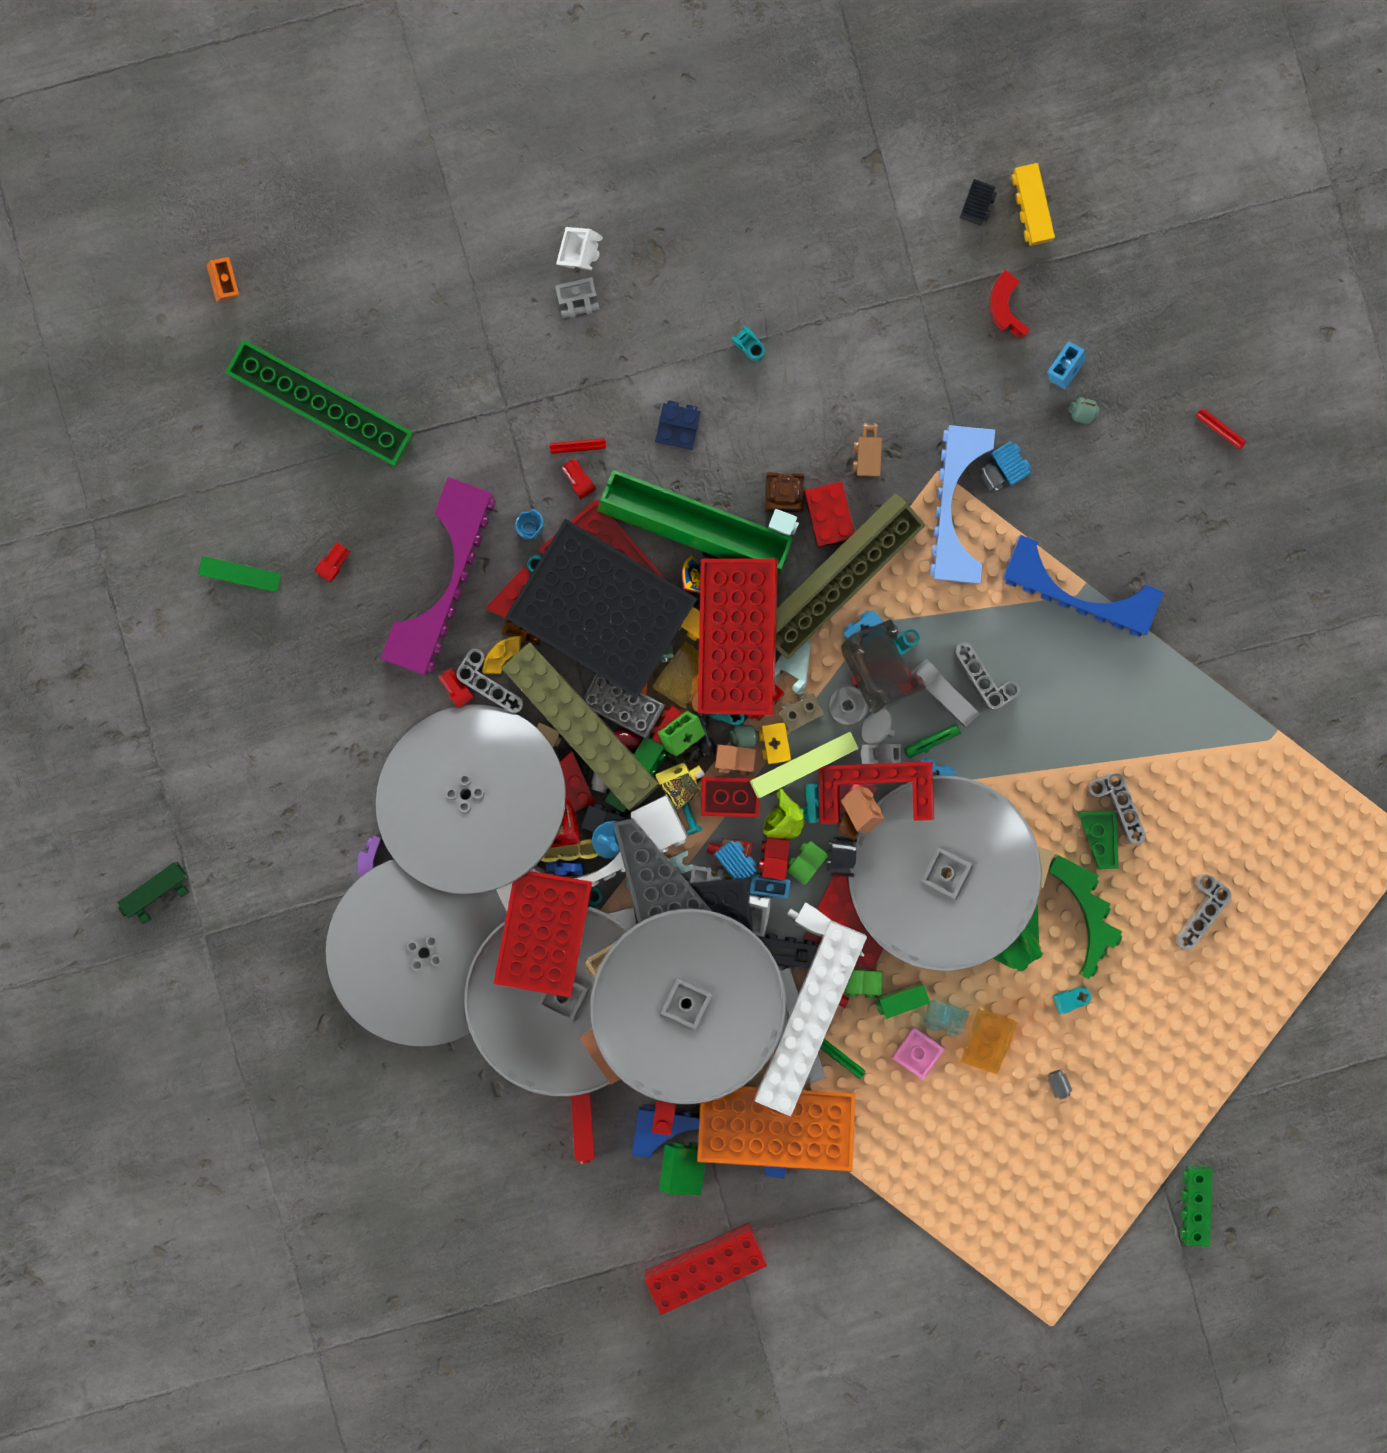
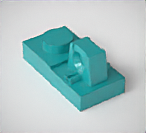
(811, 795)

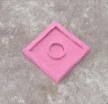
(918, 1053)

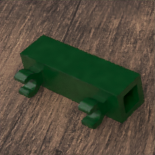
(153, 889)

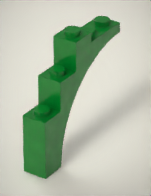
(1099, 933)

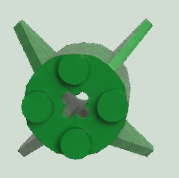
(1024, 948)

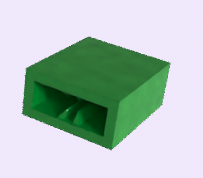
(902, 1000)
(680, 1170)

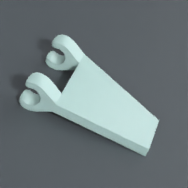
(796, 666)

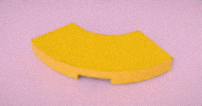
(501, 654)

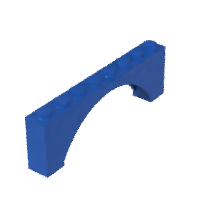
(1028, 572)
(646, 1142)

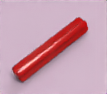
(1220, 428)
(575, 446)

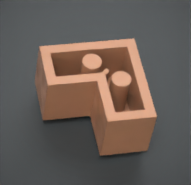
(735, 758)

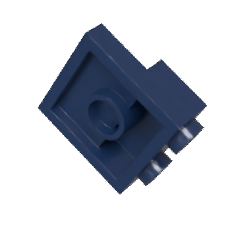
(678, 425)

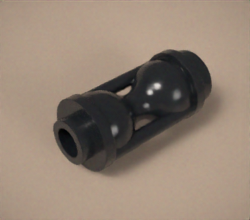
(705, 743)

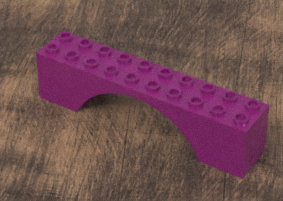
(418, 640)

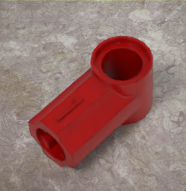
(580, 482)
(330, 566)
(458, 691)

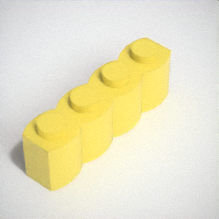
(571, 852)

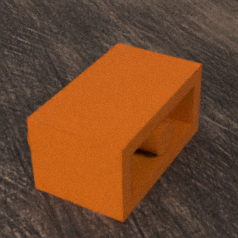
(222, 279)

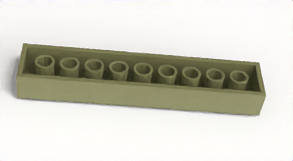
(844, 573)
(581, 726)

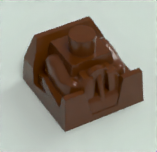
(784, 492)

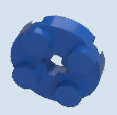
(564, 868)

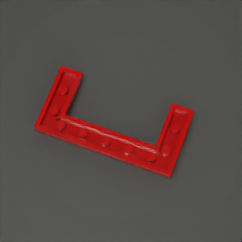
(916, 772)

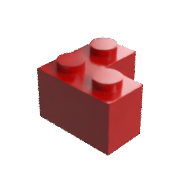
(774, 859)

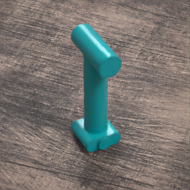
(690, 819)

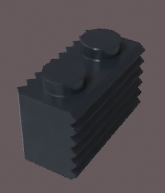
(977, 202)

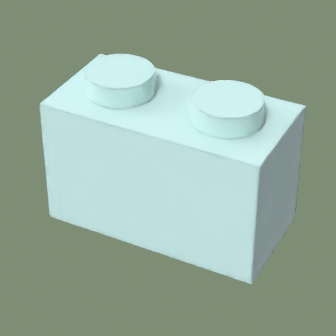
(783, 523)

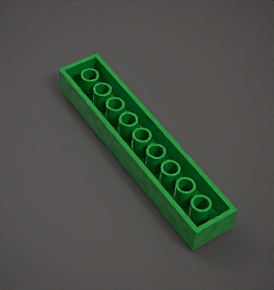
(319, 403)

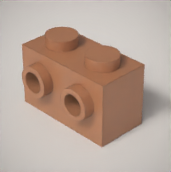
(862, 809)

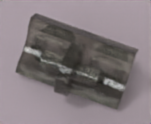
(689, 755)

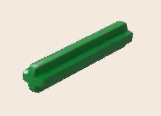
(842, 1059)

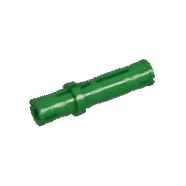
(932, 741)

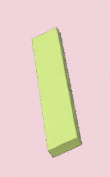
(803, 765)

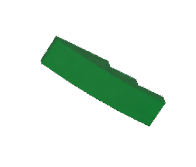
(239, 574)

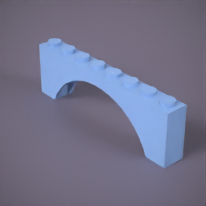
(951, 560)

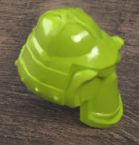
(784, 820)

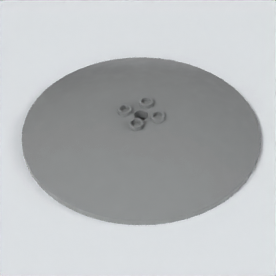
(495, 832)
(954, 919)
(377, 961)
(531, 1033)
(698, 1049)

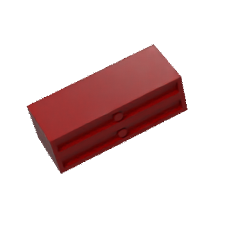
(705, 1268)

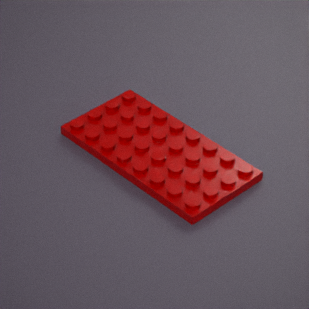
(737, 636)

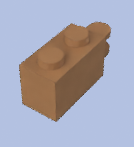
(868, 453)

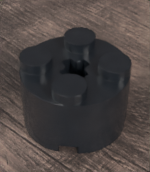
(842, 856)

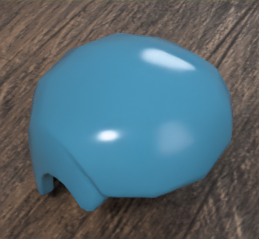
(529, 524)

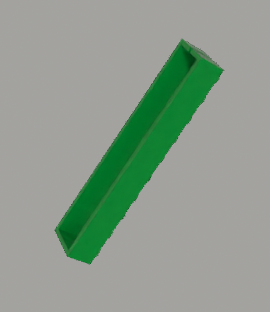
(690, 521)

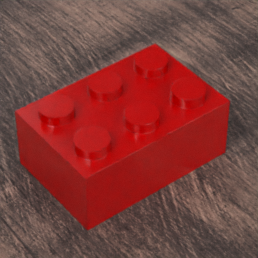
(829, 514)
(729, 797)

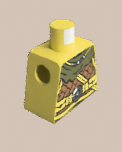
(680, 783)

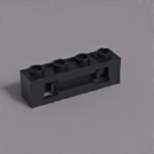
(790, 943)

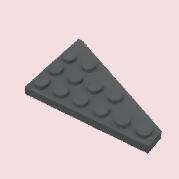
(651, 877)

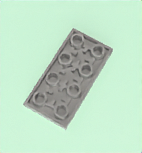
(623, 708)

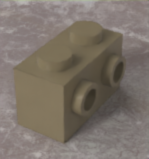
(800, 712)

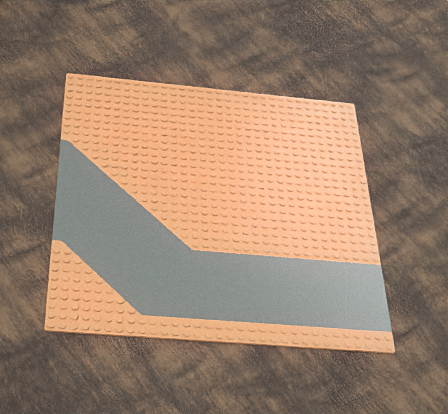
(992, 1160)

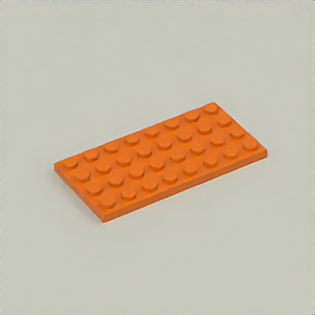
(751, 1134)

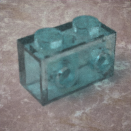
(946, 1018)

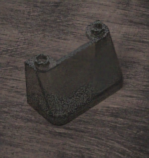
(879, 667)

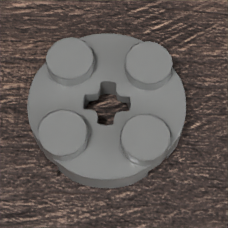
(857, 701)

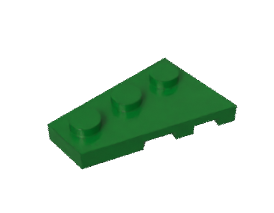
(1102, 837)

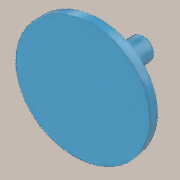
(605, 840)

